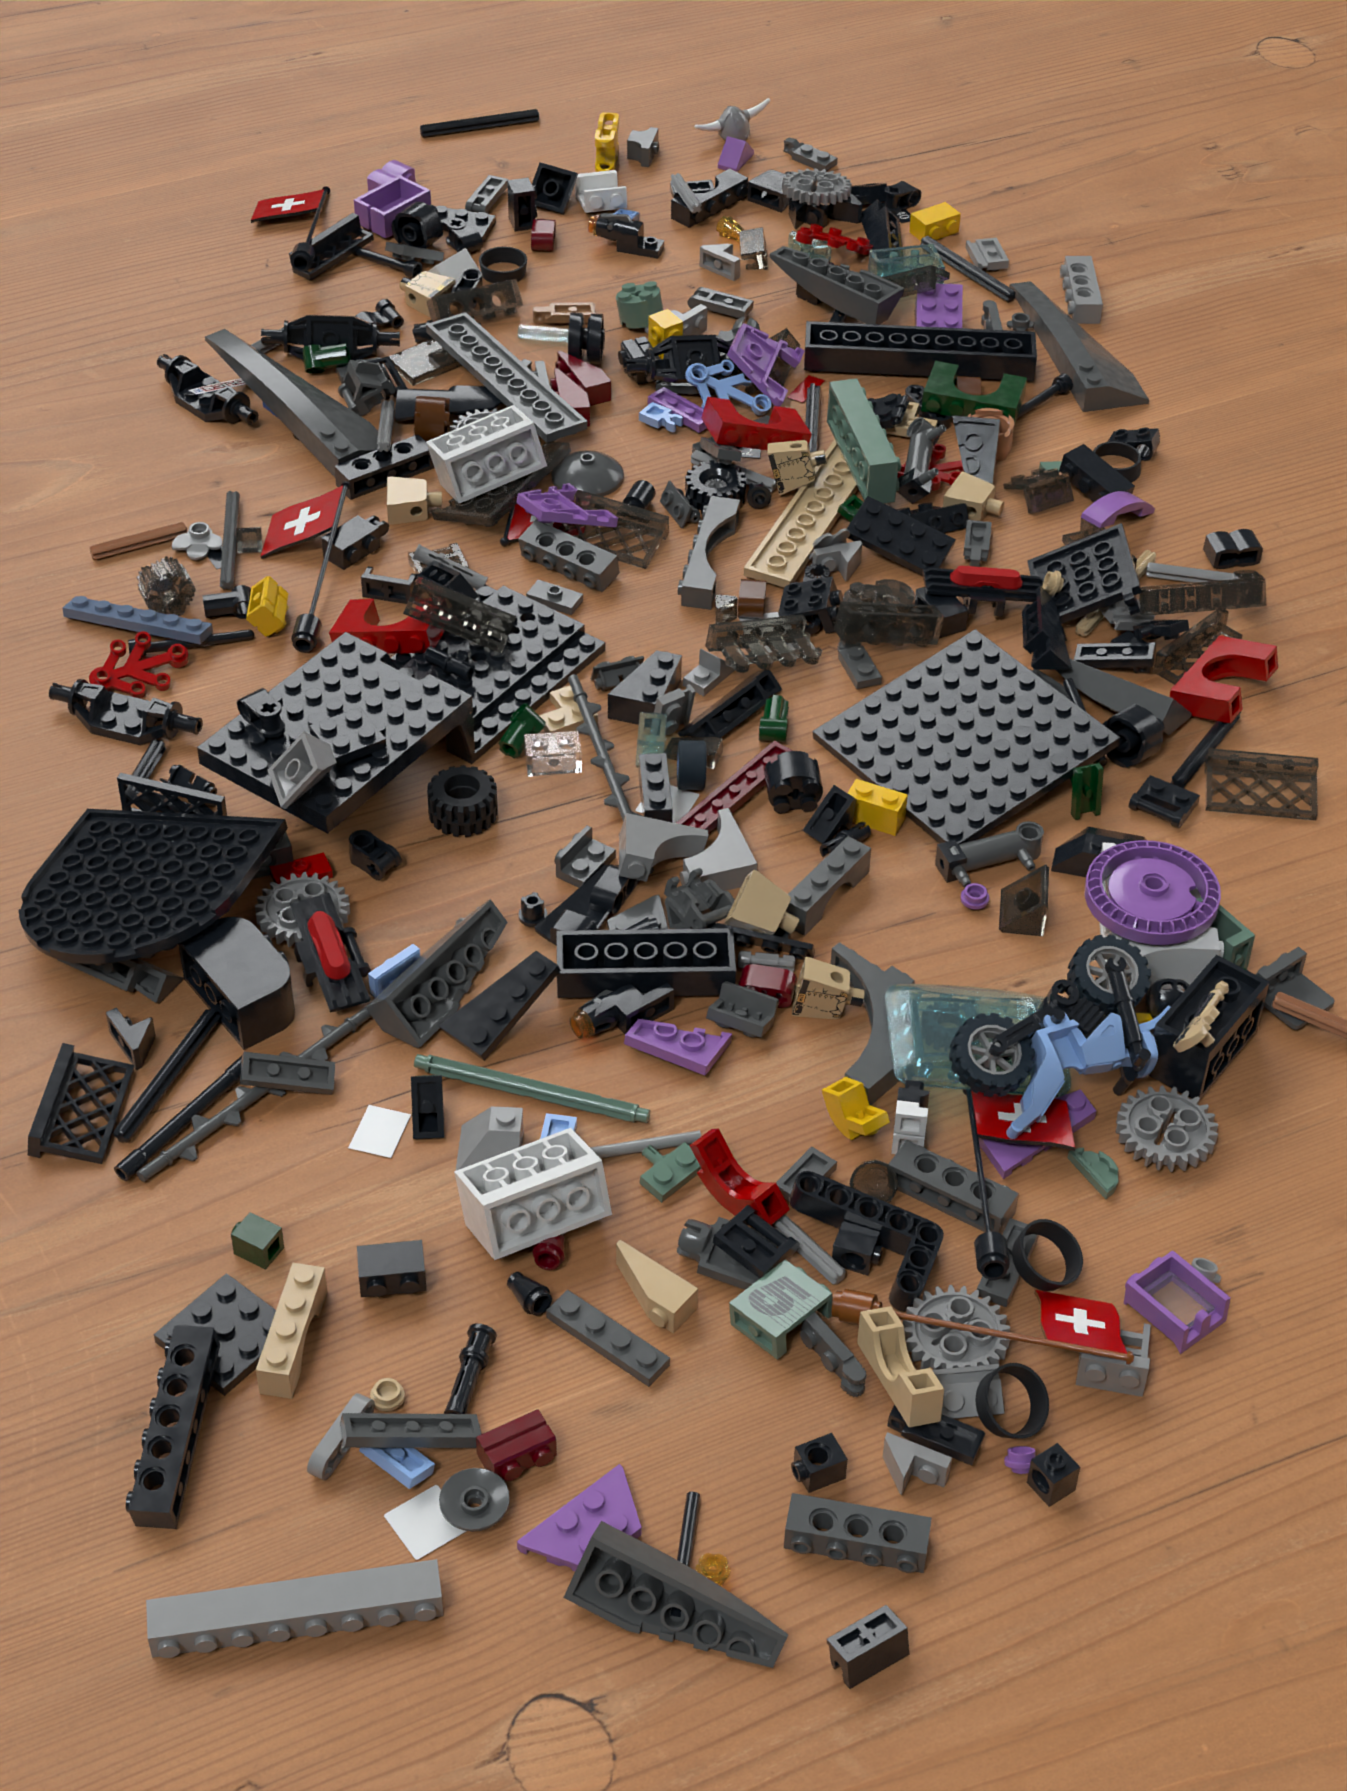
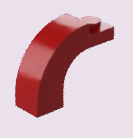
(731, 1184)

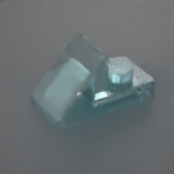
(816, 250)
(651, 734)

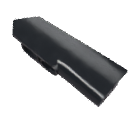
(461, 397)
(589, 904)

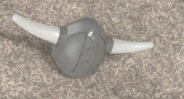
(734, 121)

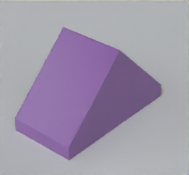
(734, 154)

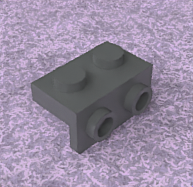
(743, 1010)

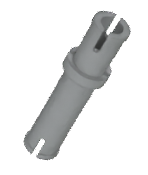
(427, 556)

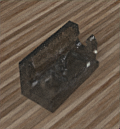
(754, 247)

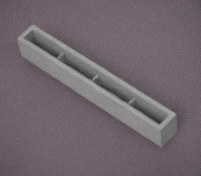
(293, 1608)

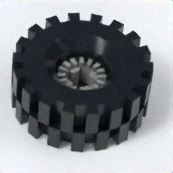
(714, 480)

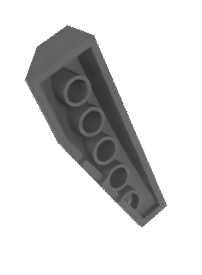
(850, 292)
(1119, 694)
(438, 979)
(640, 1585)

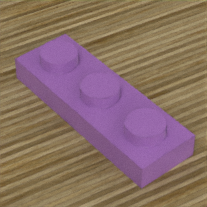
(689, 411)

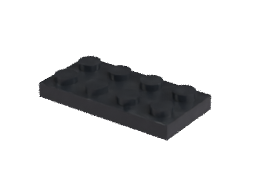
(899, 536)

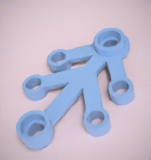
(725, 386)

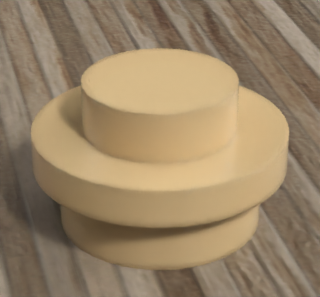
(1053, 582)
(387, 1394)

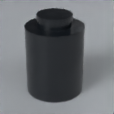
(640, 494)

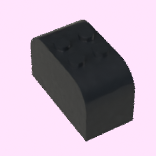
(240, 978)

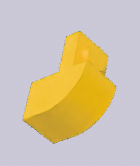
(851, 1110)

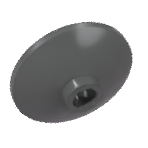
(474, 1487)

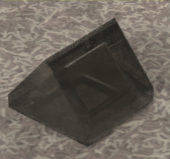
(249, 540)
(725, 608)

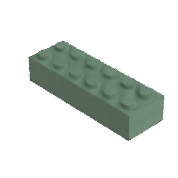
(862, 441)

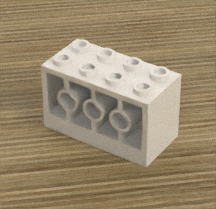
(486, 453)
(533, 1193)

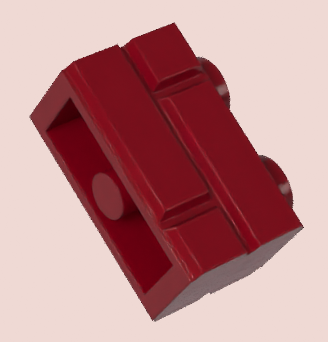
(517, 1446)

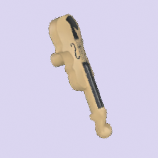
(1200, 1024)

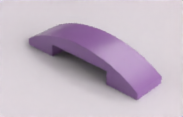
(1105, 510)

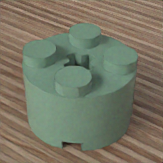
(637, 303)

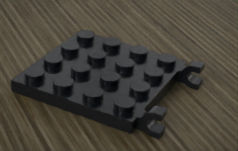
(1094, 573)

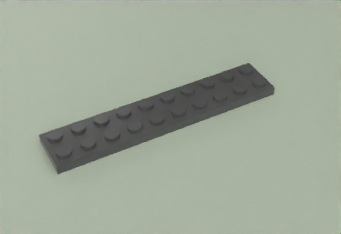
(506, 376)

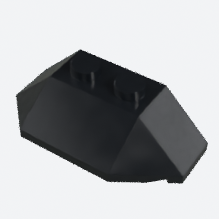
(1079, 851)

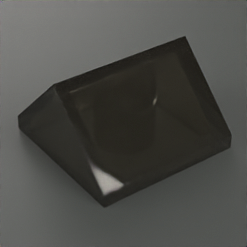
(1025, 904)

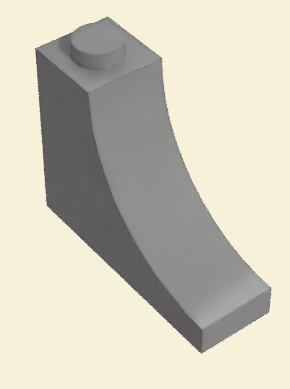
(650, 841)
(726, 860)

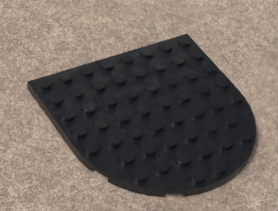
(141, 882)

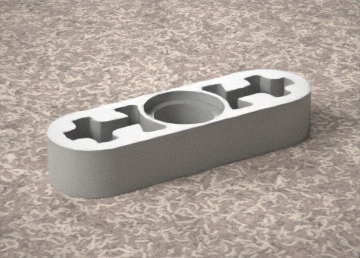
(331, 1448)

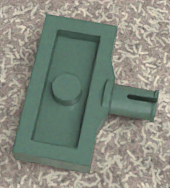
(669, 1171)

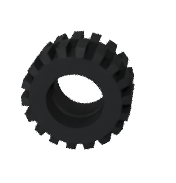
(462, 800)

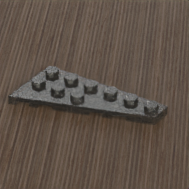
(494, 504)

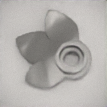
(830, 540)
(197, 541)

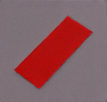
(800, 392)

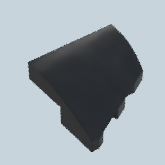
(869, 192)

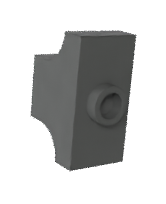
(643, 146)

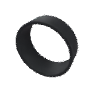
(503, 254)
(1125, 450)
(1063, 1240)
(1037, 1394)

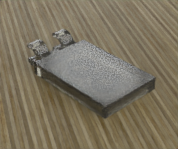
(423, 362)

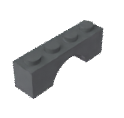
(845, 864)

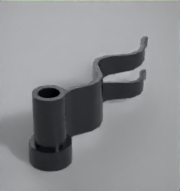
(384, 314)

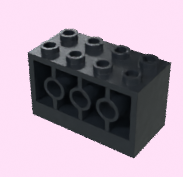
(1233, 1028)

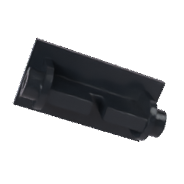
(183, 777)

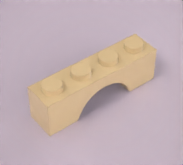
(283, 1350)
(913, 1391)

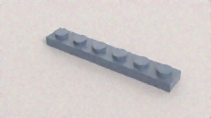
(137, 619)

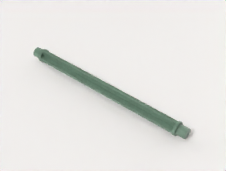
(532, 1088)

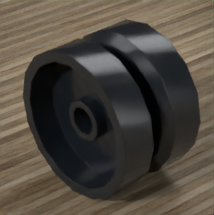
(587, 338)

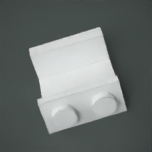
(600, 191)

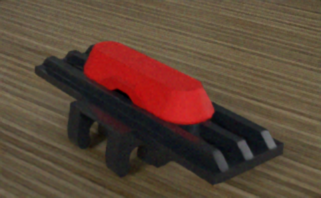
(982, 584)
(325, 954)

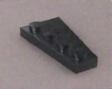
(497, 1009)

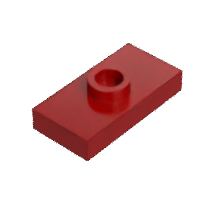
(311, 864)

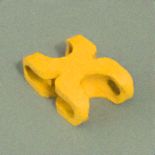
(607, 142)

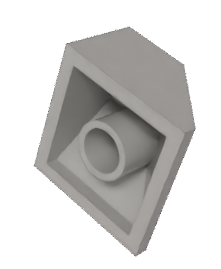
(300, 768)
(490, 1135)

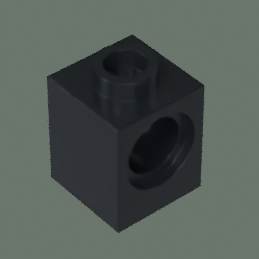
(857, 1248)
(823, 1451)
(1053, 1474)

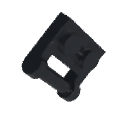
(1164, 800)
(751, 1248)

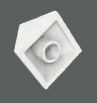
(455, 265)

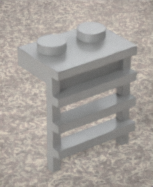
(1115, 1374)

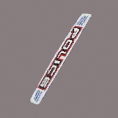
(213, 387)

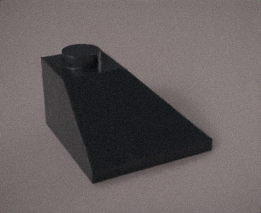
(553, 187)

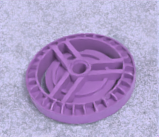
(1152, 892)

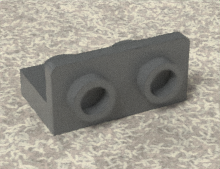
(582, 858)

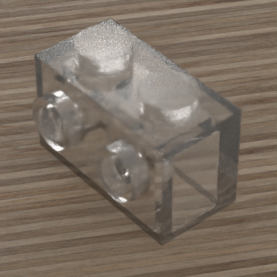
(553, 753)

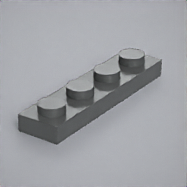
(608, 1338)
(409, 1430)

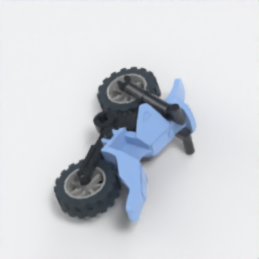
(1087, 1032)

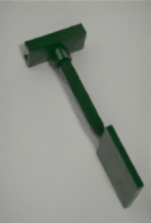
(1086, 790)

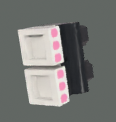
(910, 1115)

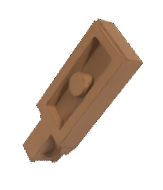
(560, 312)

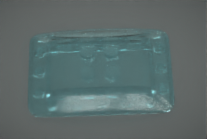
(928, 1017)

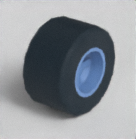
(691, 765)

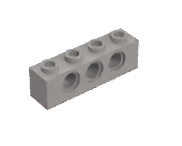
(1081, 289)

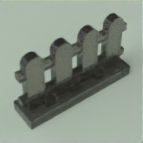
(756, 634)

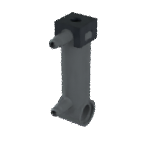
(917, 477)
(1023, 843)

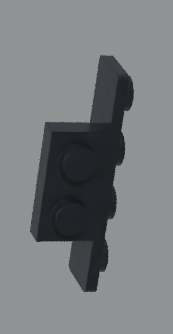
(940, 518)
(770, 943)

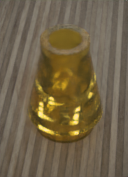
(729, 228)

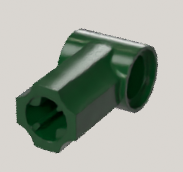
(319, 357)
(524, 722)
(774, 722)

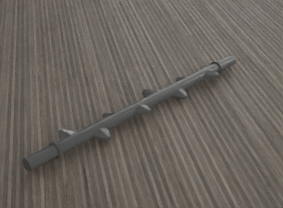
(602, 760)
(245, 1097)

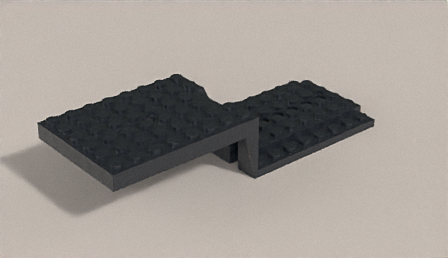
(408, 703)

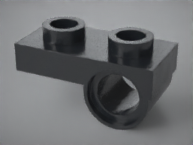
(1143, 439)

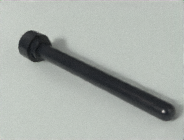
(409, 268)
(1060, 385)
(211, 640)

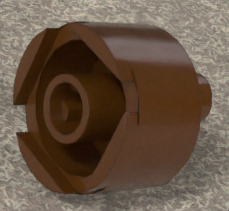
(431, 416)

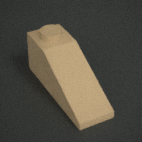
(661, 1293)

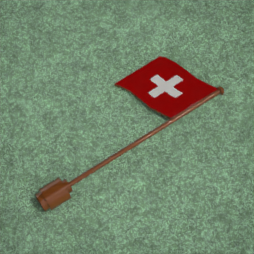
(1065, 1322)

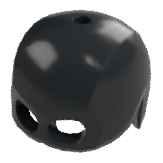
(1158, 999)

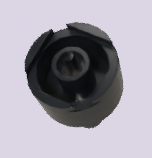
(417, 225)
(1139, 735)
(793, 782)

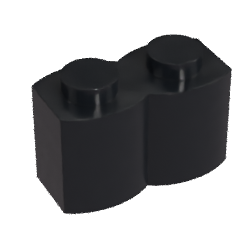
(1232, 549)

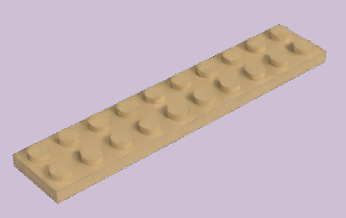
(805, 519)

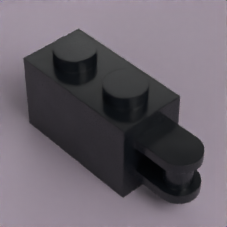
(355, 540)

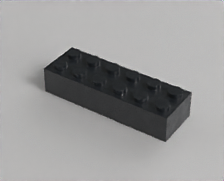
(687, 959)

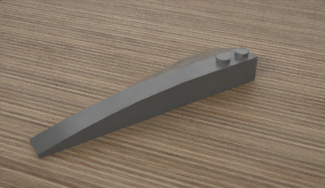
(1096, 374)
(316, 419)

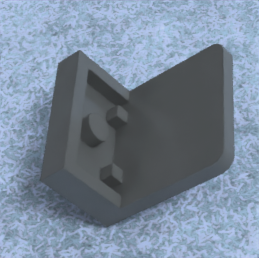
(1287, 977)

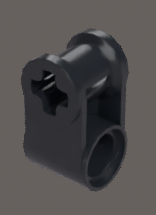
(901, 196)
(462, 236)
(469, 279)
(262, 712)
(372, 854)

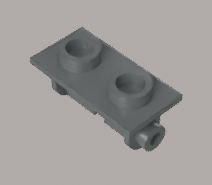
(678, 505)
(607, 674)

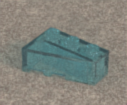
(901, 259)

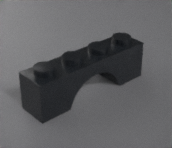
(729, 189)

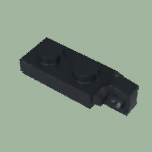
(946, 1437)

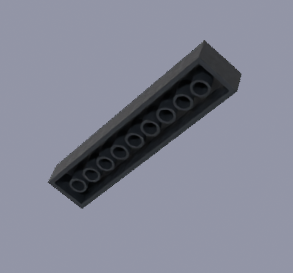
(916, 348)

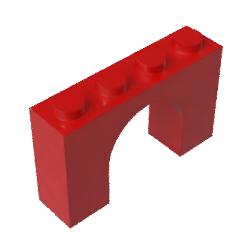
(733, 429)
(407, 636)
(1223, 659)

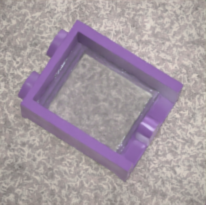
(1177, 1300)

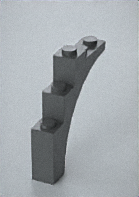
(875, 1064)

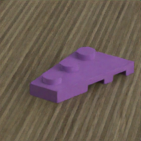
(684, 1048)

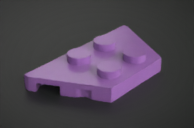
(569, 1529)

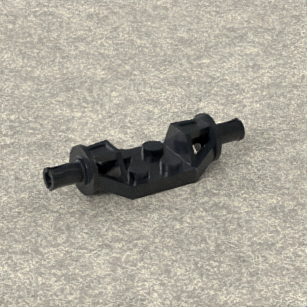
(330, 331)
(678, 356)
(208, 406)
(124, 716)

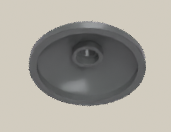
(589, 472)

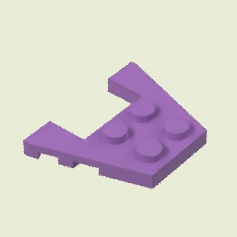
(755, 357)
(558, 507)

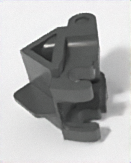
(365, 382)
(696, 903)

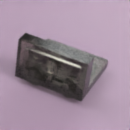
(1043, 489)

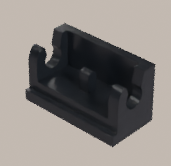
(386, 588)
(869, 1646)

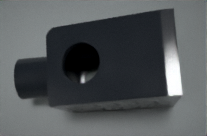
(767, 190)

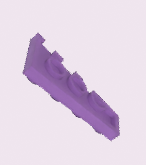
(1009, 1156)

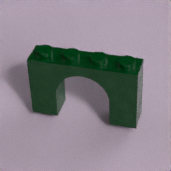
(944, 398)

